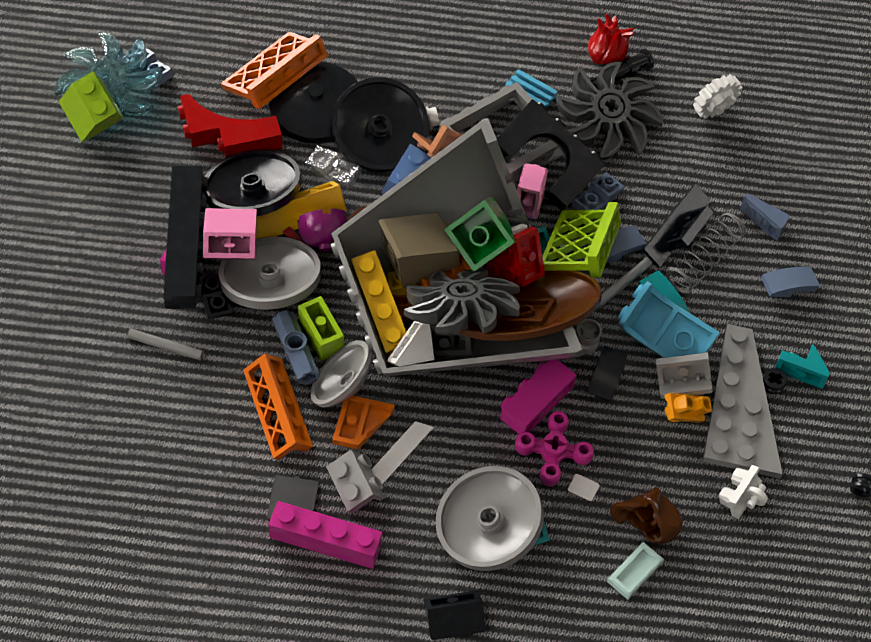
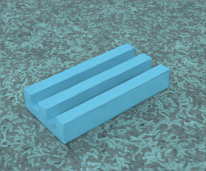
(534, 87)

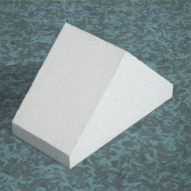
(414, 347)

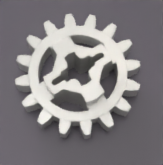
(717, 96)

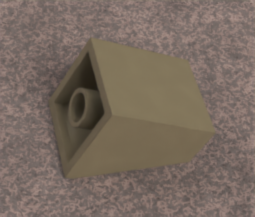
(418, 246)

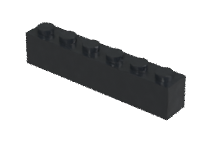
(184, 237)

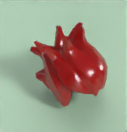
(609, 42)

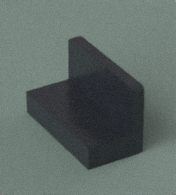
(455, 614)

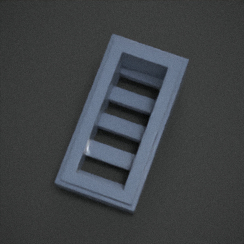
(765, 216)

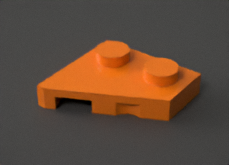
(360, 420)

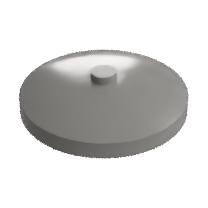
(278, 278)
(489, 518)

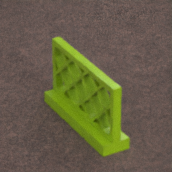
(599, 242)

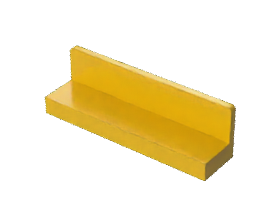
(322, 197)

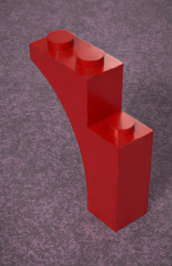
(229, 133)

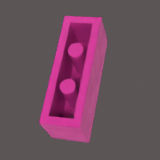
(537, 396)

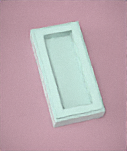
(635, 570)

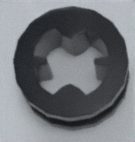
(774, 388)
(861, 485)

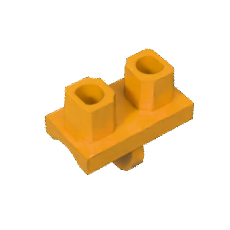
(687, 407)

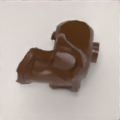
(650, 514)

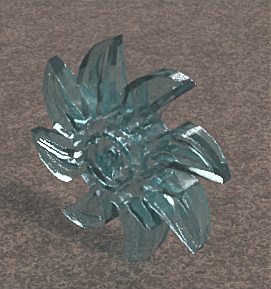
(117, 73)

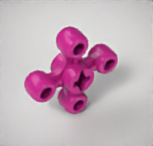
(557, 425)

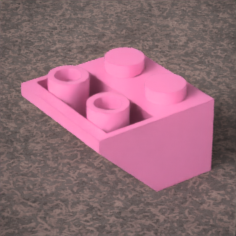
(230, 234)

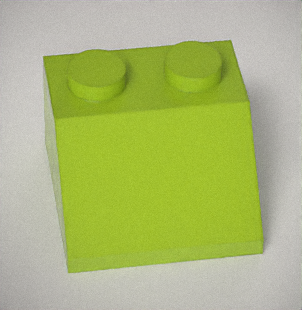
(90, 106)

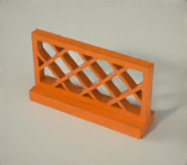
(276, 78)

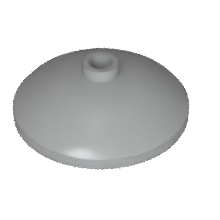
(342, 374)

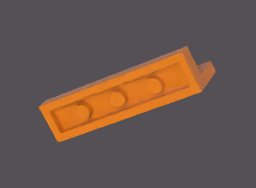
(283, 401)

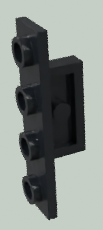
(680, 226)

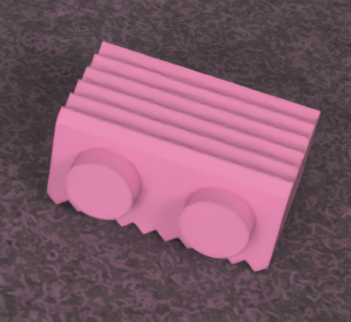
(532, 188)

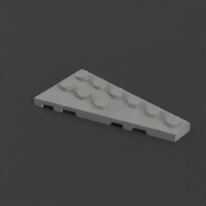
(740, 417)

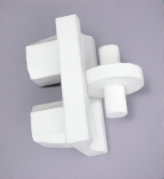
(748, 493)

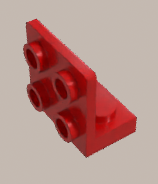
(521, 261)

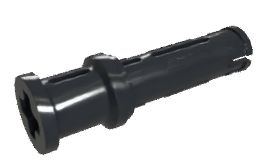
(631, 66)

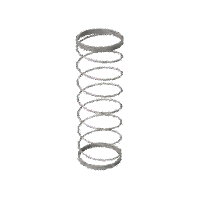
(686, 276)

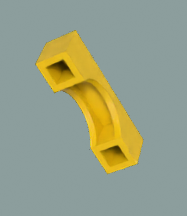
(380, 300)

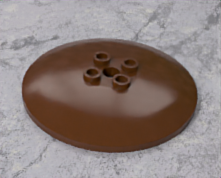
(545, 307)

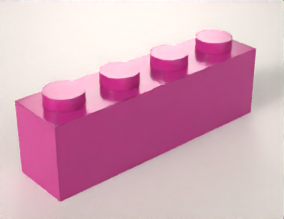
(325, 534)

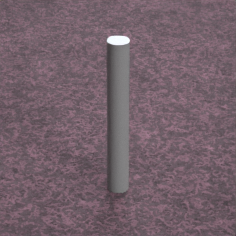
(625, 280)
(165, 344)

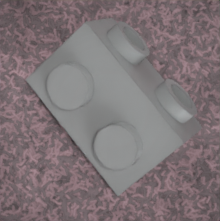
(684, 374)
(355, 480)

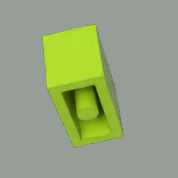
(320, 327)

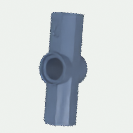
(299, 358)

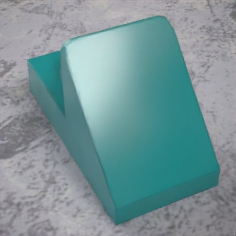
(808, 370)

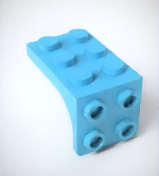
(664, 325)

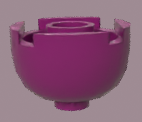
(316, 228)

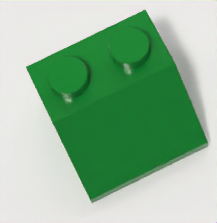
(481, 233)

